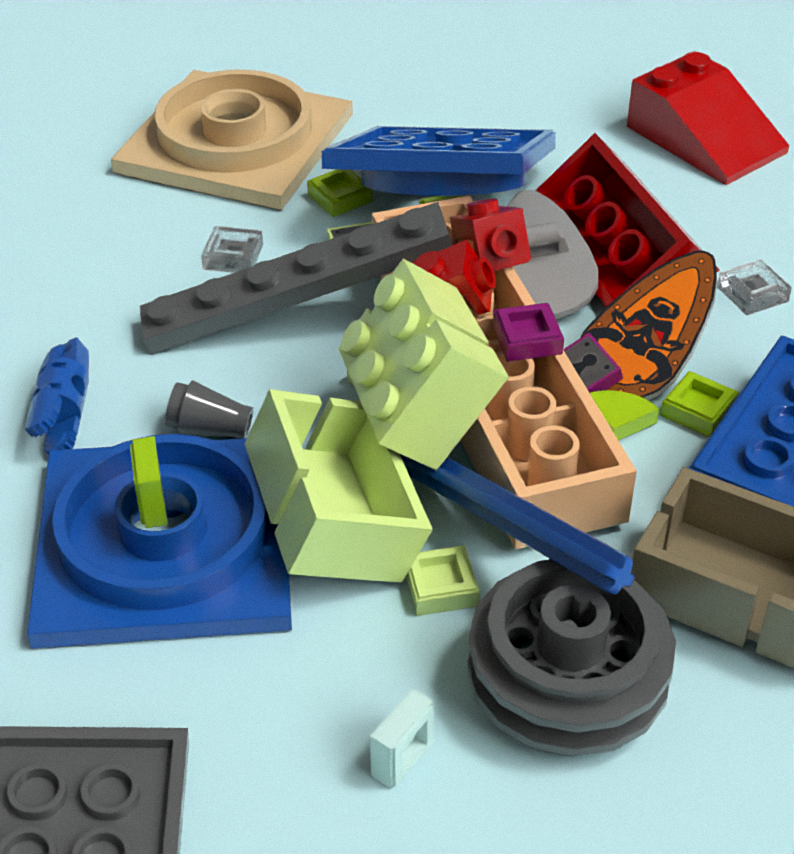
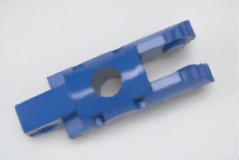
(60, 395)

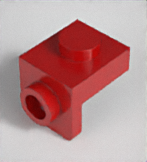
(496, 232)
(464, 270)

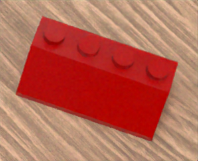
(616, 217)

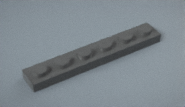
(292, 278)

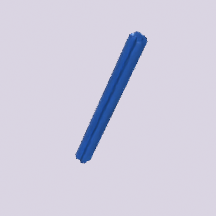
(528, 524)

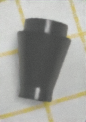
(204, 412)

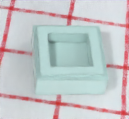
(402, 739)

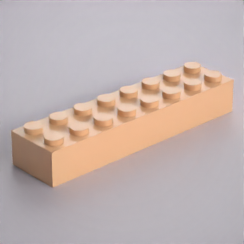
(542, 425)

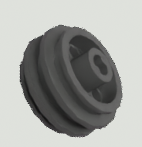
(566, 686)

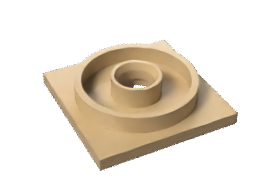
(234, 136)

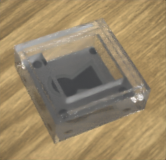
(231, 249)
(754, 287)

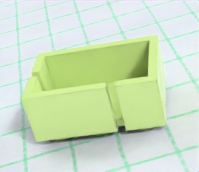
(420, 365)
(342, 499)

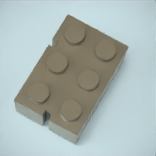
(722, 563)

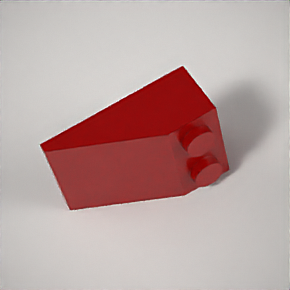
(703, 118)

